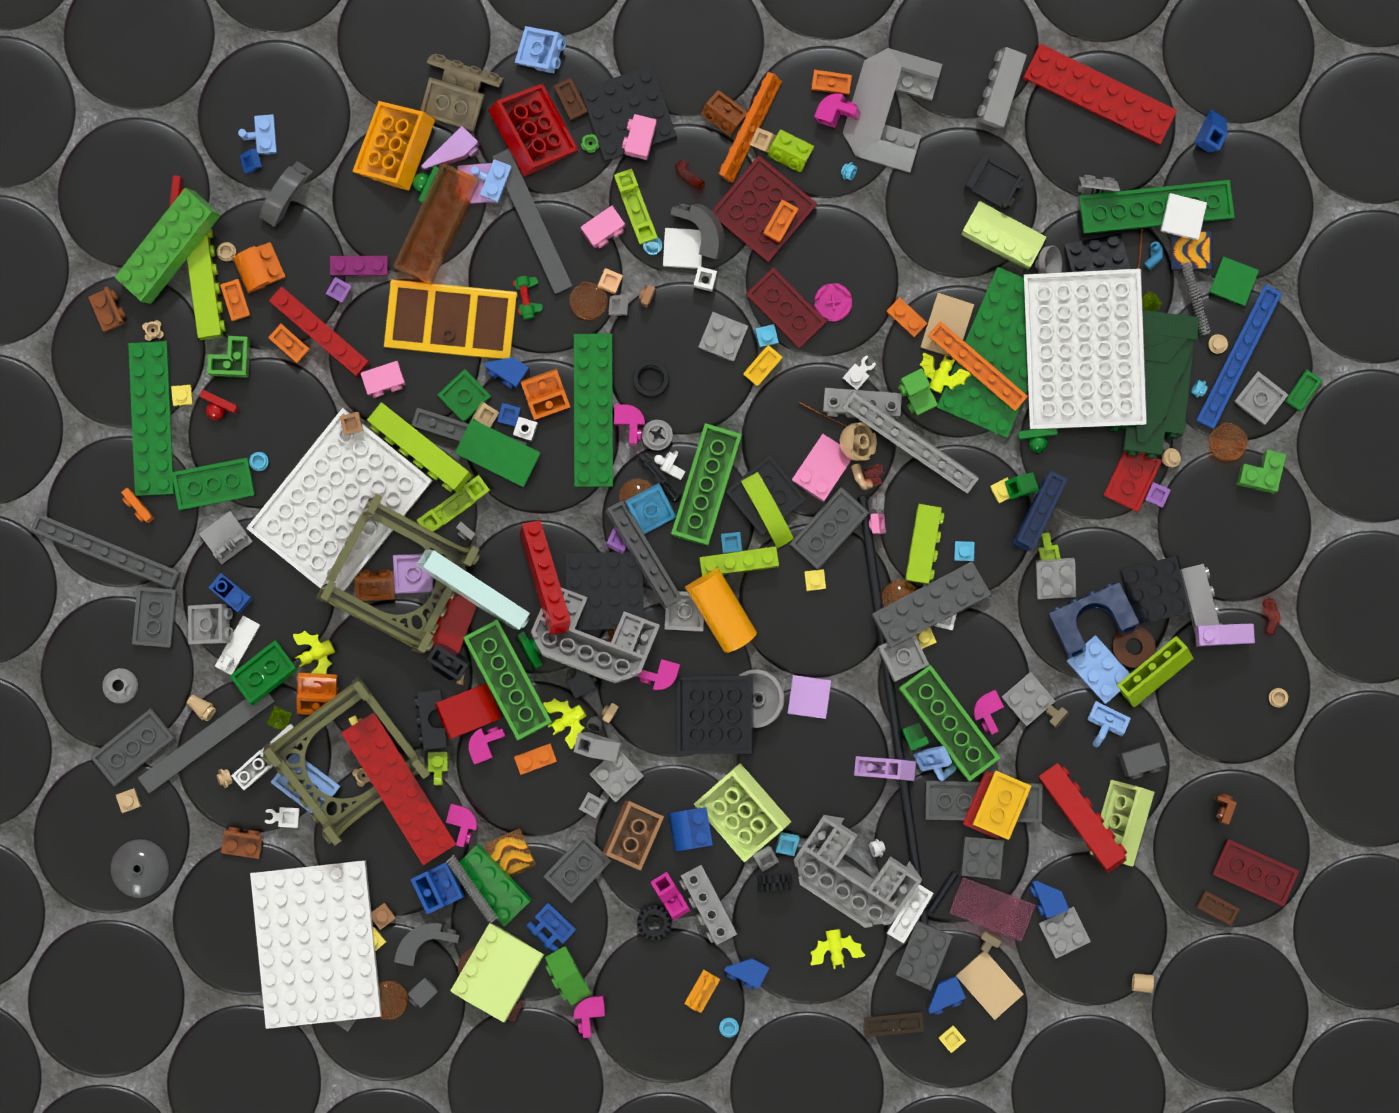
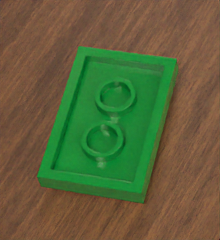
(263, 672)

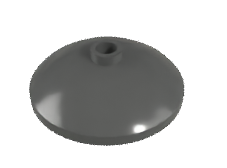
(153, 870)

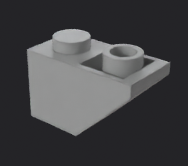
(597, 746)

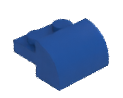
(690, 829)
(437, 888)

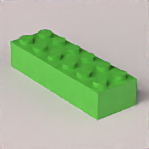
(167, 246)
(706, 484)
(507, 680)
(949, 723)

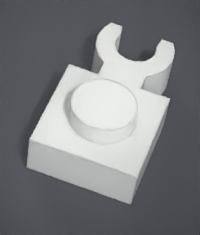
(857, 375)
(287, 817)

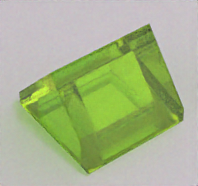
(1150, 302)
(279, 718)

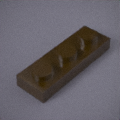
(893, 1024)

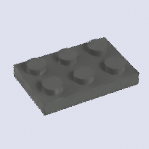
(154, 617)
(577, 868)
(924, 955)

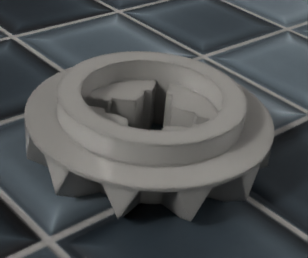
(654, 426)

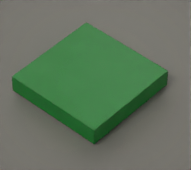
(1233, 281)
(464, 395)

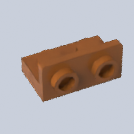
(724, 112)
(107, 310)
(375, 585)
(1226, 811)
(242, 844)

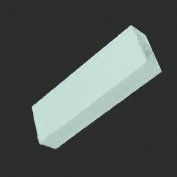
(473, 589)

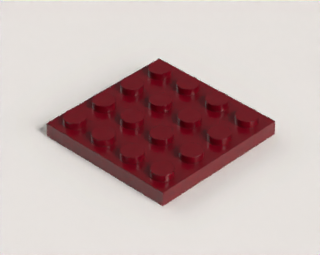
(752, 203)

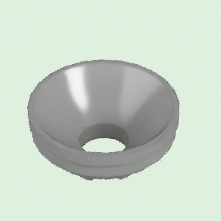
(1049, 260)
(130, 685)

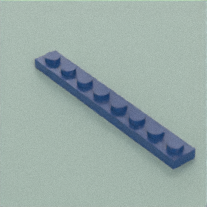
(1238, 357)

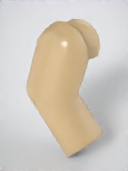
(864, 483)

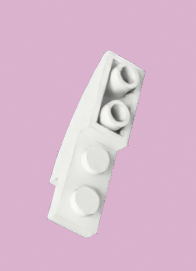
(255, 766)

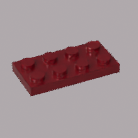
(786, 308)
(1255, 872)

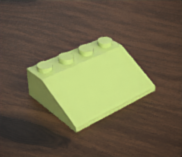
(743, 812)
(497, 972)

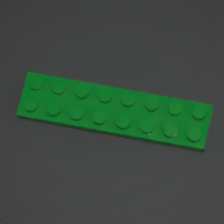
(1147, 206)
(593, 410)
(151, 418)

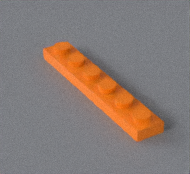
(753, 119)
(977, 366)

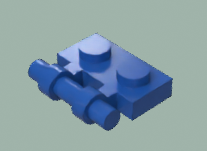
(554, 923)

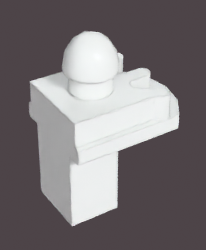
(667, 465)

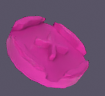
(833, 302)

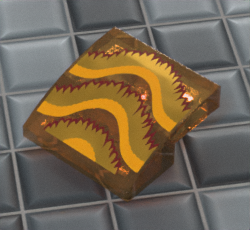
(511, 852)

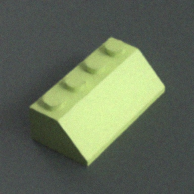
(1003, 235)
(1126, 815)

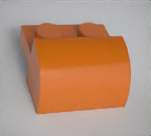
(258, 267)
(545, 394)
(315, 691)

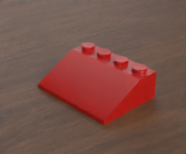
(532, 129)

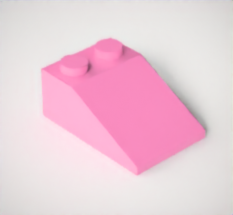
(822, 468)

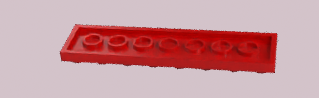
(1100, 94)
(398, 788)

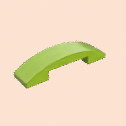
(635, 206)
(454, 505)
(767, 509)

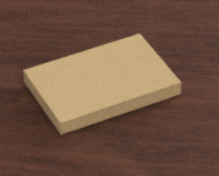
(953, 314)
(989, 984)

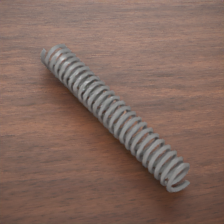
(1188, 266)
(471, 887)

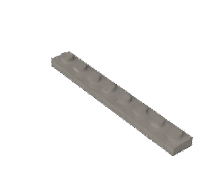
(910, 442)

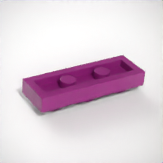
(358, 265)

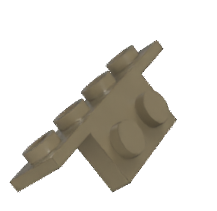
(463, 75)

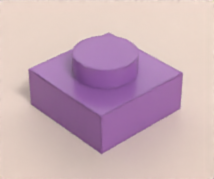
(339, 290)
(1157, 495)
(615, 541)

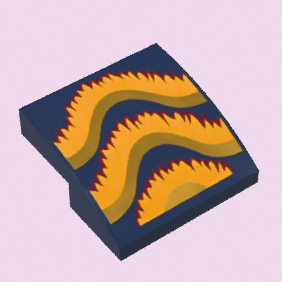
(1197, 252)

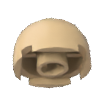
(858, 441)

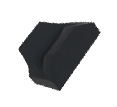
(448, 662)

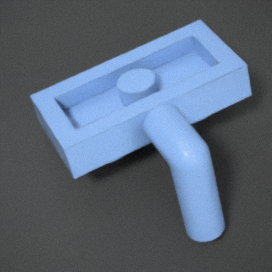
(264, 134)
(494, 180)
(1108, 720)
(934, 759)

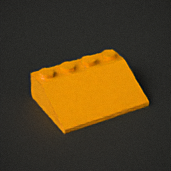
(394, 145)

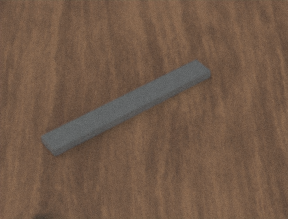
(534, 225)
(105, 551)
(202, 742)

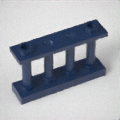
(1040, 511)

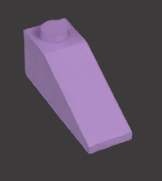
(455, 149)
(1224, 634)
(885, 768)

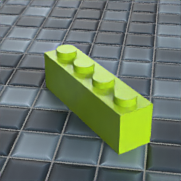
(923, 544)
(741, 561)
(1155, 671)

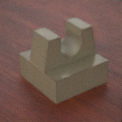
(1057, 716)
(990, 939)

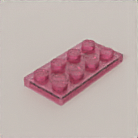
(992, 909)

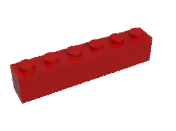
(319, 332)
(545, 577)
(1082, 817)

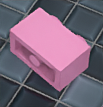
(640, 136)
(603, 227)
(383, 379)

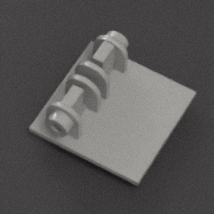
(1089, 182)
(225, 537)

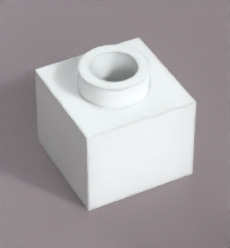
(704, 272)
(529, 435)

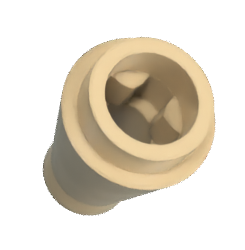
(201, 707)

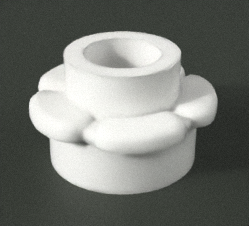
(877, 848)

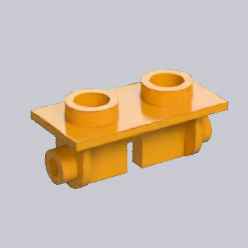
(702, 991)

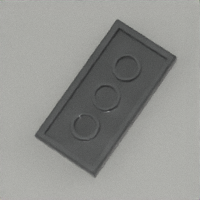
(829, 528)
(132, 747)

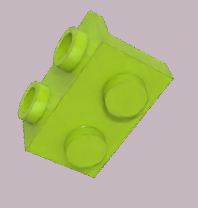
(790, 150)

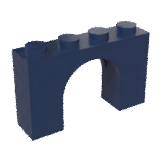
(1110, 599)

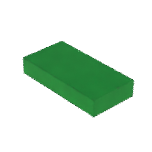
(1303, 390)

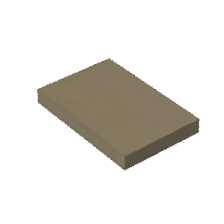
(452, 104)

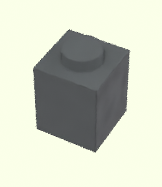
(422, 993)

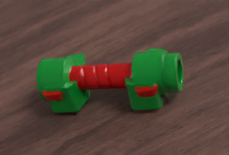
(527, 309)

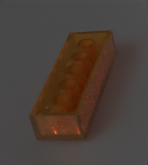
(436, 223)

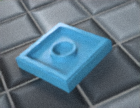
(650, 508)

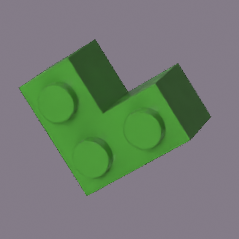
(235, 362)
(917, 392)
(1265, 477)
(567, 976)

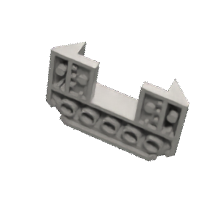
(873, 96)
(606, 660)
(845, 886)

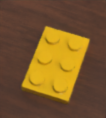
(1001, 805)

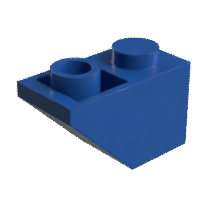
(1212, 132)
(509, 370)
(230, 593)
(1050, 899)
(749, 971)
(945, 994)

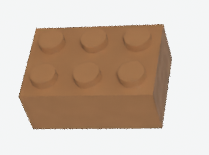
(633, 835)

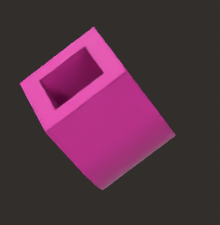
(833, 107)
(629, 416)
(664, 678)
(984, 707)
(479, 745)
(466, 819)
(670, 896)
(588, 1008)

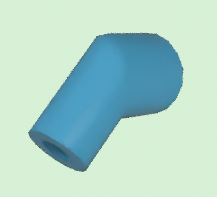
(1156, 253)

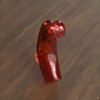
(688, 176)
(1273, 615)

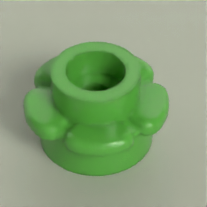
(585, 144)

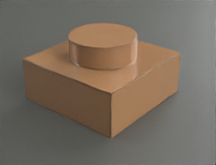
(646, 295)
(351, 423)
(382, 916)

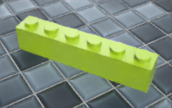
(205, 290)
(419, 447)

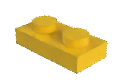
(762, 365)

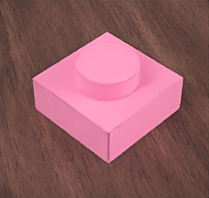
(877, 523)

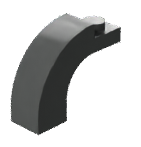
(283, 192)
(709, 225)
(411, 943)

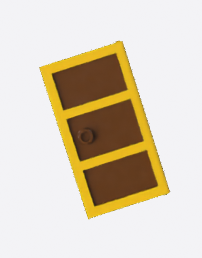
(450, 319)

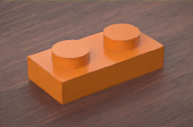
(831, 82)
(780, 221)
(235, 300)
(906, 317)
(289, 343)
(131, 500)
(535, 759)

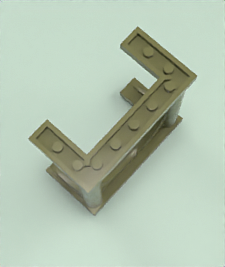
(418, 639)
(276, 754)

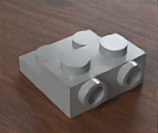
(209, 624)

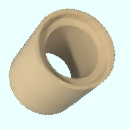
(1142, 983)

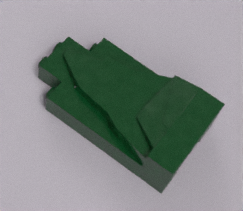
(1168, 365)

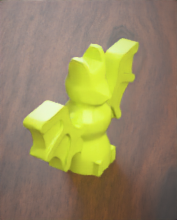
(941, 376)
(318, 651)
(570, 717)
(835, 945)

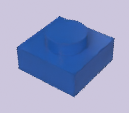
(250, 161)
(508, 415)

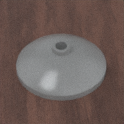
(772, 697)

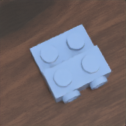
(540, 49)

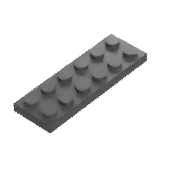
(931, 605)
(953, 798)

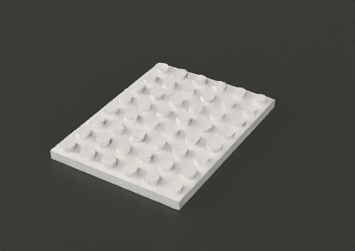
(1085, 349)
(325, 496)
(316, 944)

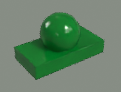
(422, 183)
(1037, 438)
(530, 650)

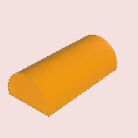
(721, 611)

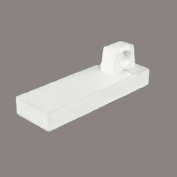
(238, 645)
(910, 914)

